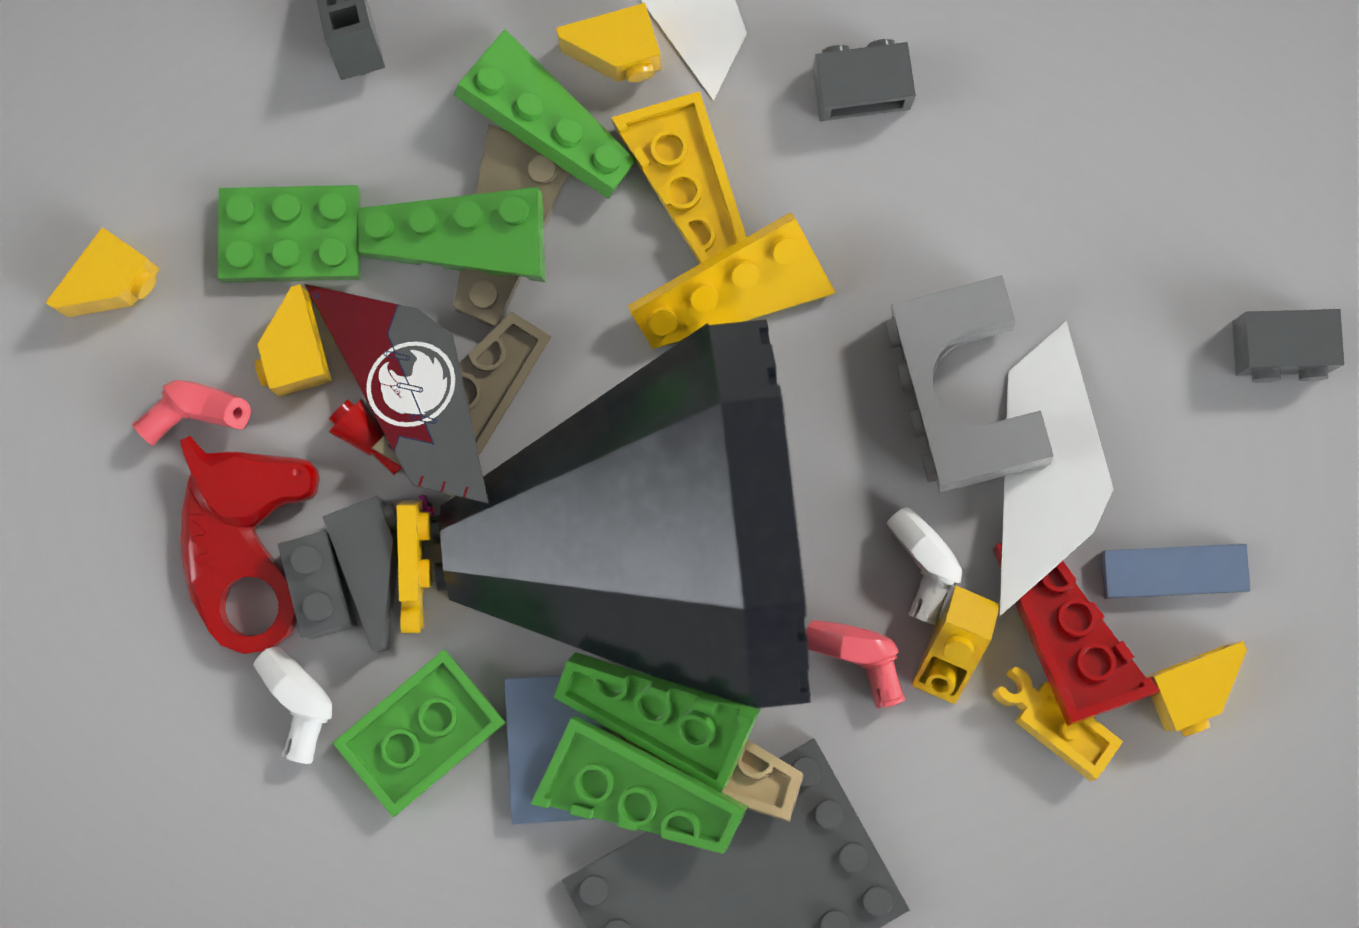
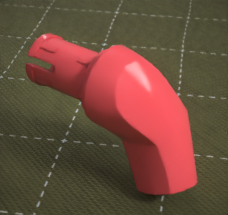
(194, 401)
(863, 648)

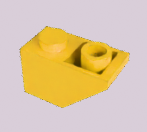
(956, 644)

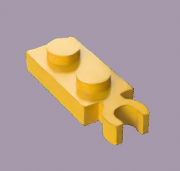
(413, 569)
(1083, 745)

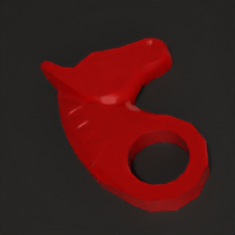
(219, 540)

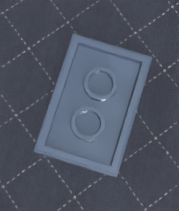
(533, 734)

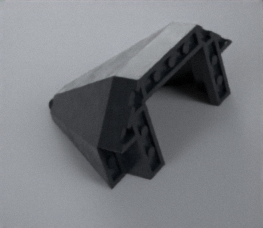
(653, 527)

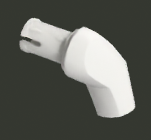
(934, 559)
(301, 696)

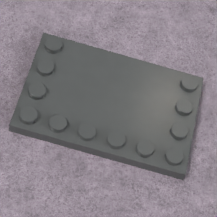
(772, 876)

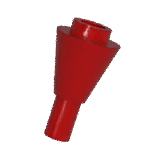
(358, 428)

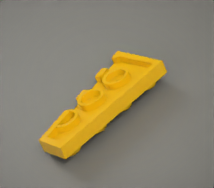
(685, 170)
(740, 283)

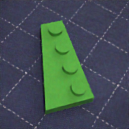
(539, 111)
(473, 232)
(667, 719)
(621, 784)

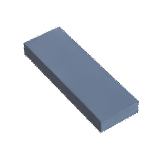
(1175, 571)

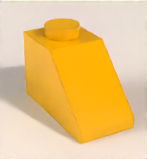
(614, 44)
(104, 278)
(292, 347)
(1197, 688)

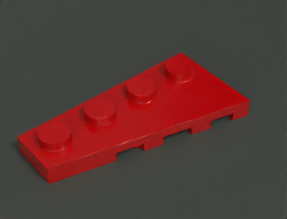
(1077, 649)

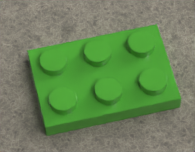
(288, 233)
(419, 733)

